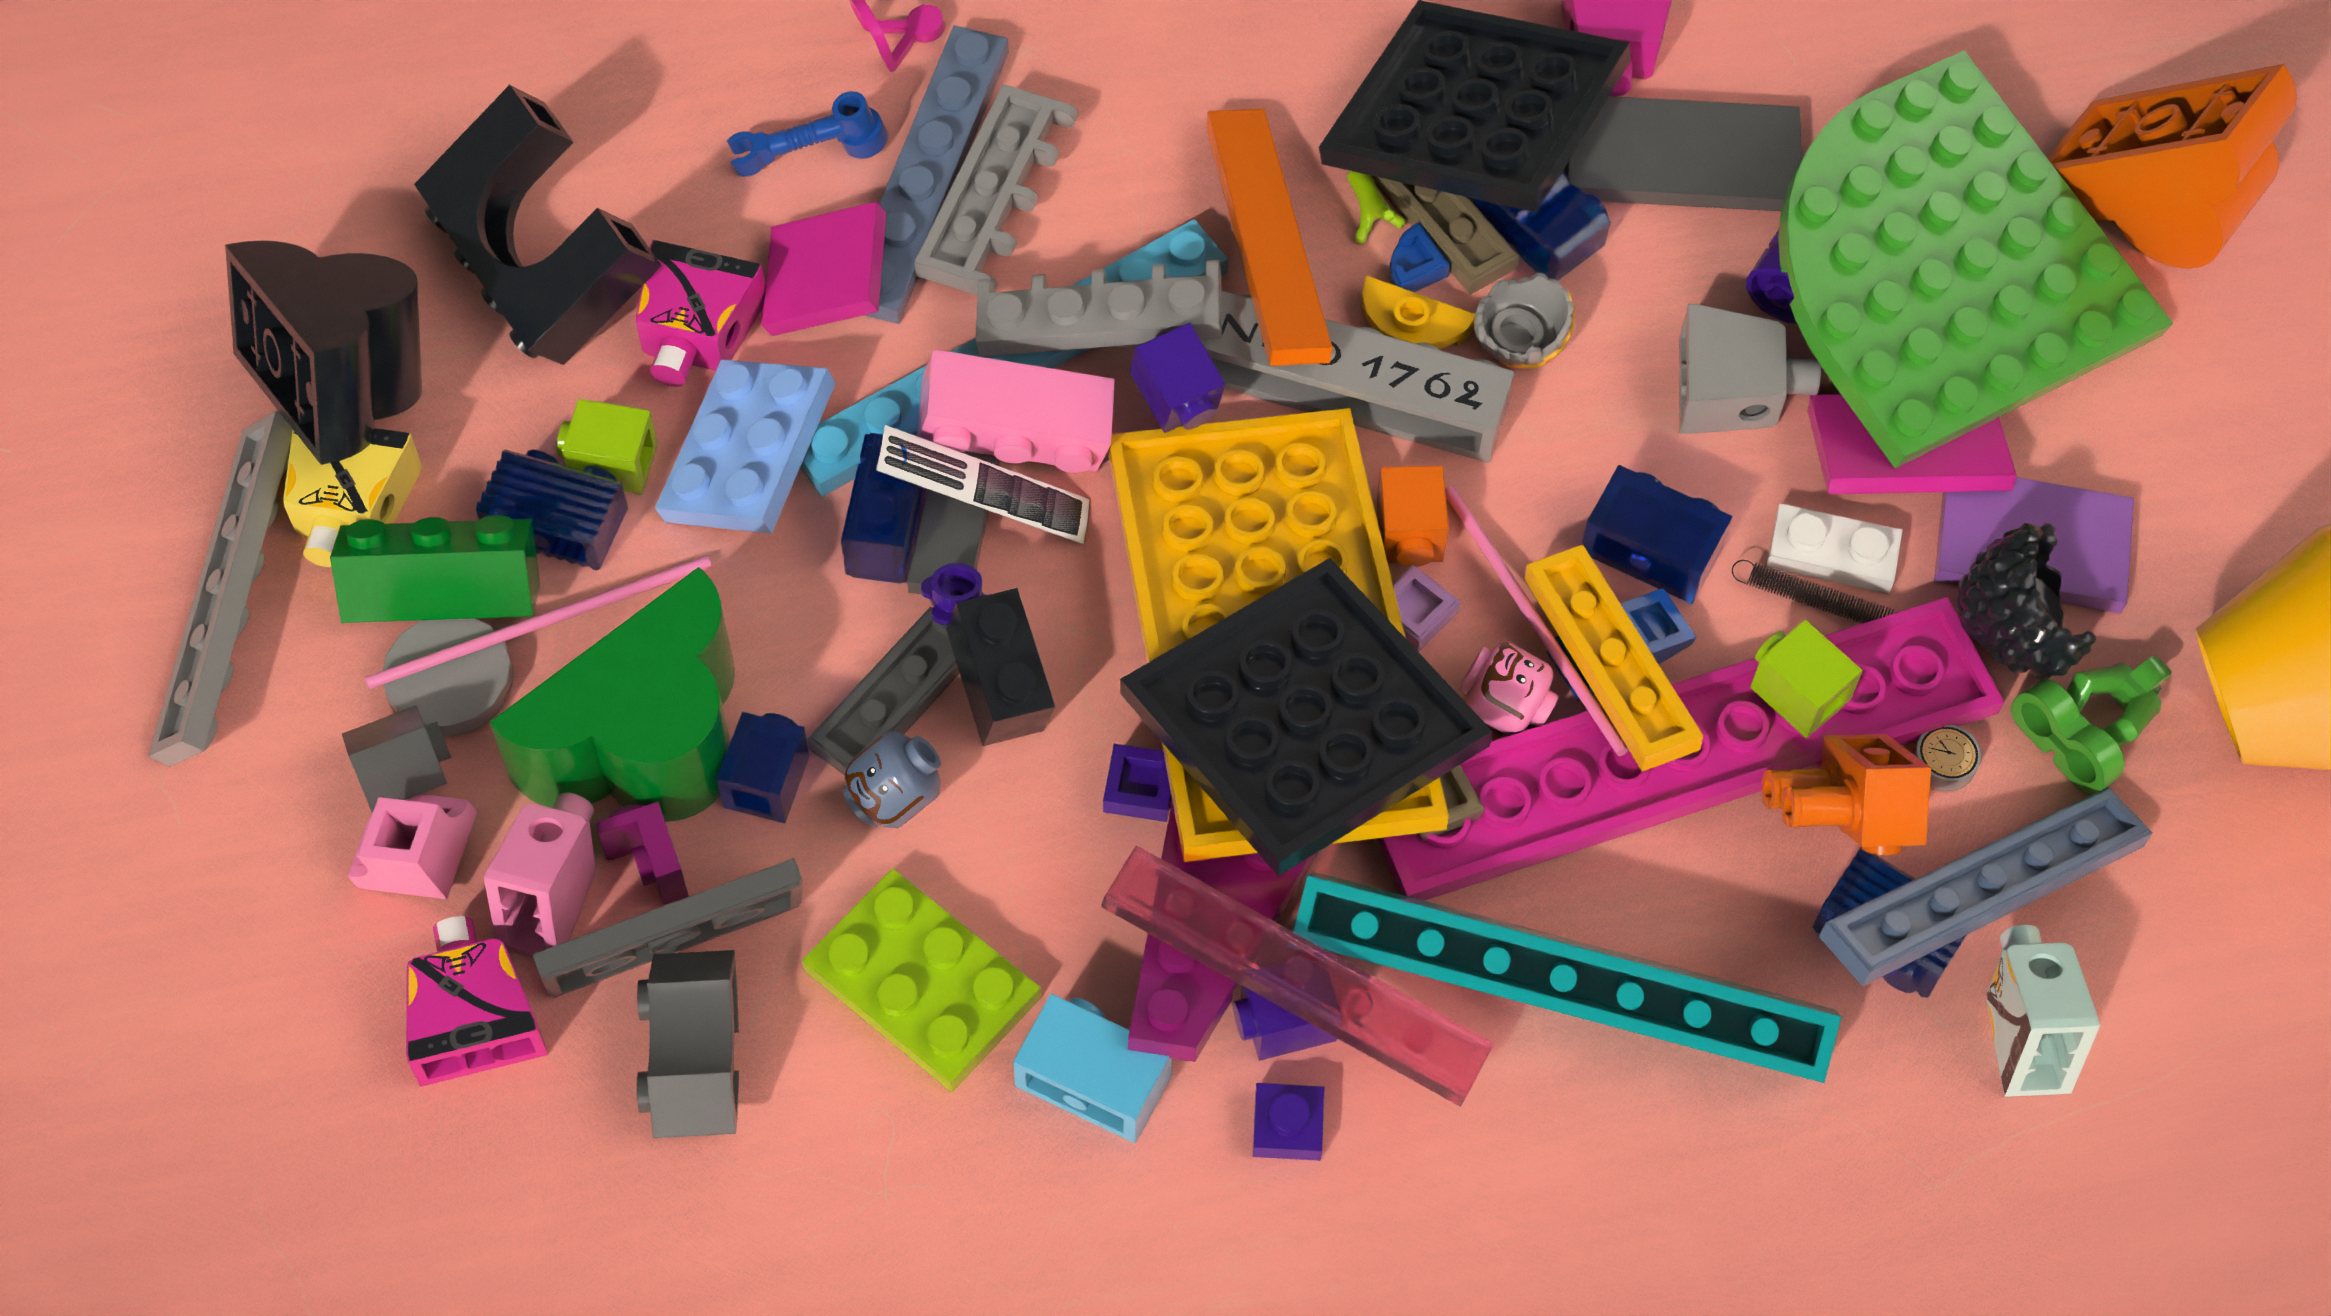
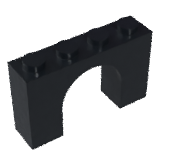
(475, 201)

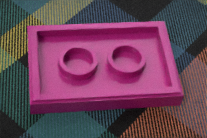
(1858, 466)

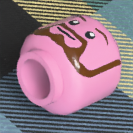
(1509, 688)

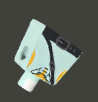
(2039, 1014)

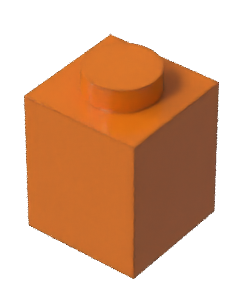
(1413, 514)

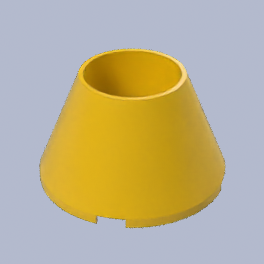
(2274, 660)

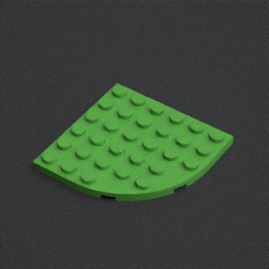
(1949, 263)

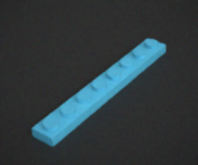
(839, 439)

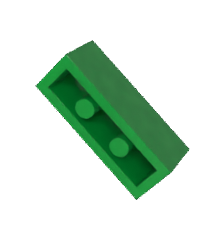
(435, 569)

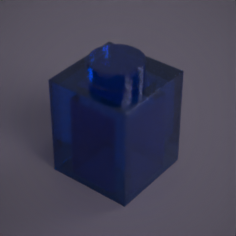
(763, 766)

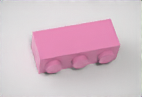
(1016, 411)

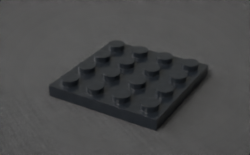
(1476, 105)
(1305, 715)

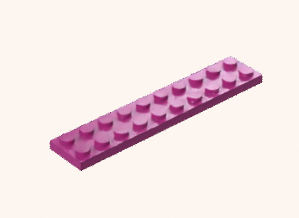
(1570, 790)

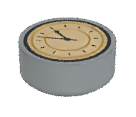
(1951, 755)

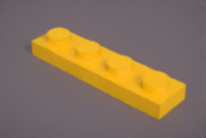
(1613, 658)

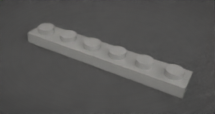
(219, 603)

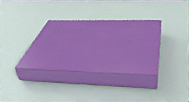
(2090, 533)

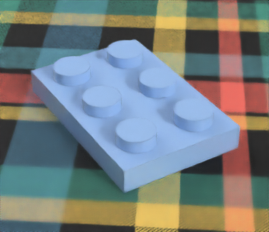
(745, 446)

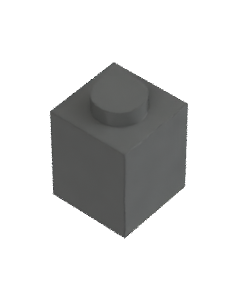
(397, 756)

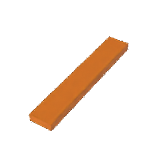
(1268, 238)

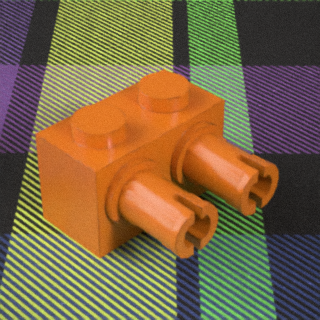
(1863, 786)

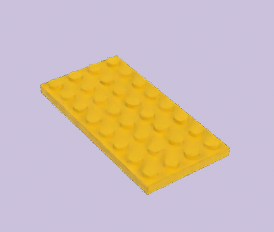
(1226, 520)

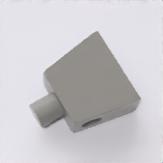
(1736, 371)

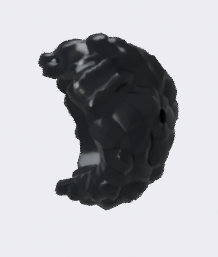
(2015, 605)

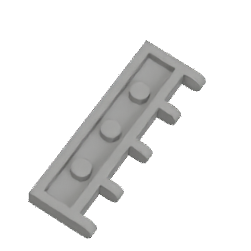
(989, 188)
(1097, 312)

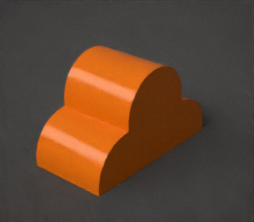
(2179, 160)

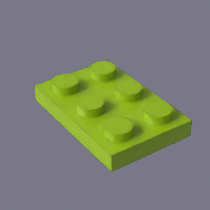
(922, 979)

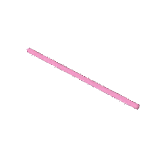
(1536, 622)
(534, 623)

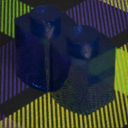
(1557, 236)

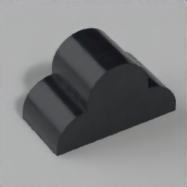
(326, 339)

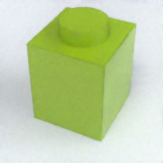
(612, 439)
(1804, 677)

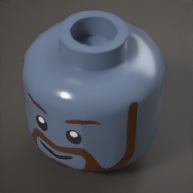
(892, 780)

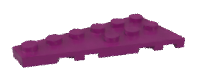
(1178, 996)

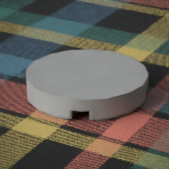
(457, 692)

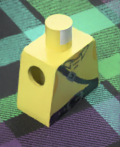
(349, 490)

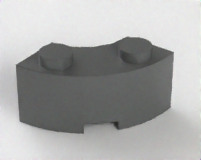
(691, 1044)

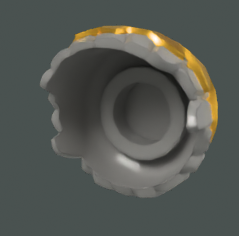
(1525, 321)

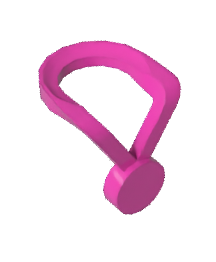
(922, 24)

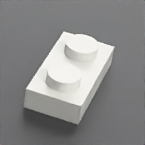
(1834, 548)

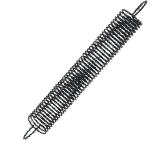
(1759, 575)

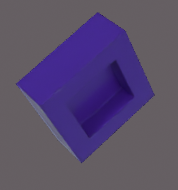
(1137, 784)
(1288, 1121)

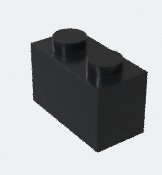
(1000, 667)

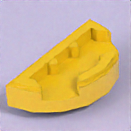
(1413, 316)

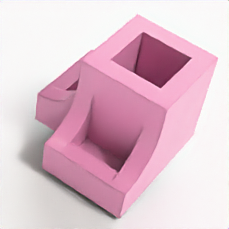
(413, 845)

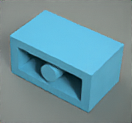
(1086, 1067)

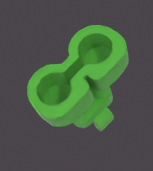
(2084, 751)

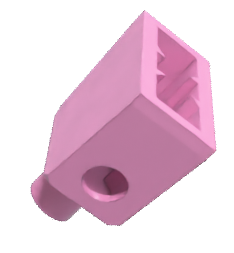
(542, 875)

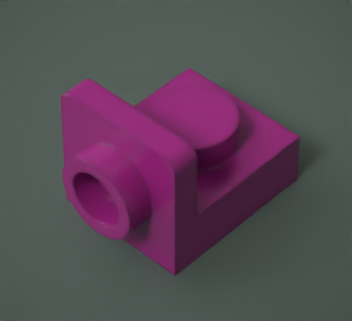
(646, 835)

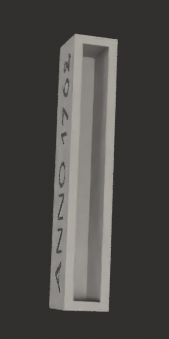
(1383, 380)

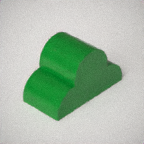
(632, 711)

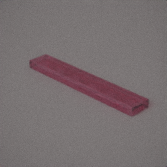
(1297, 975)

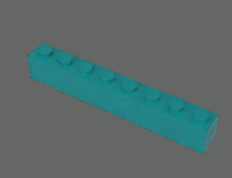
(1568, 976)

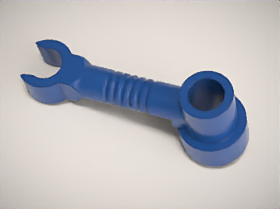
(852, 123)

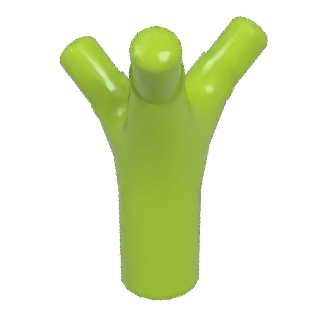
(1371, 205)

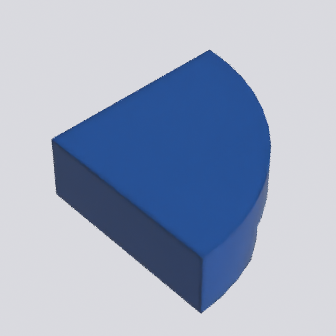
(1417, 261)

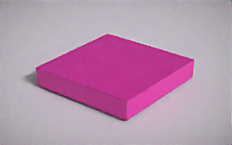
(824, 269)

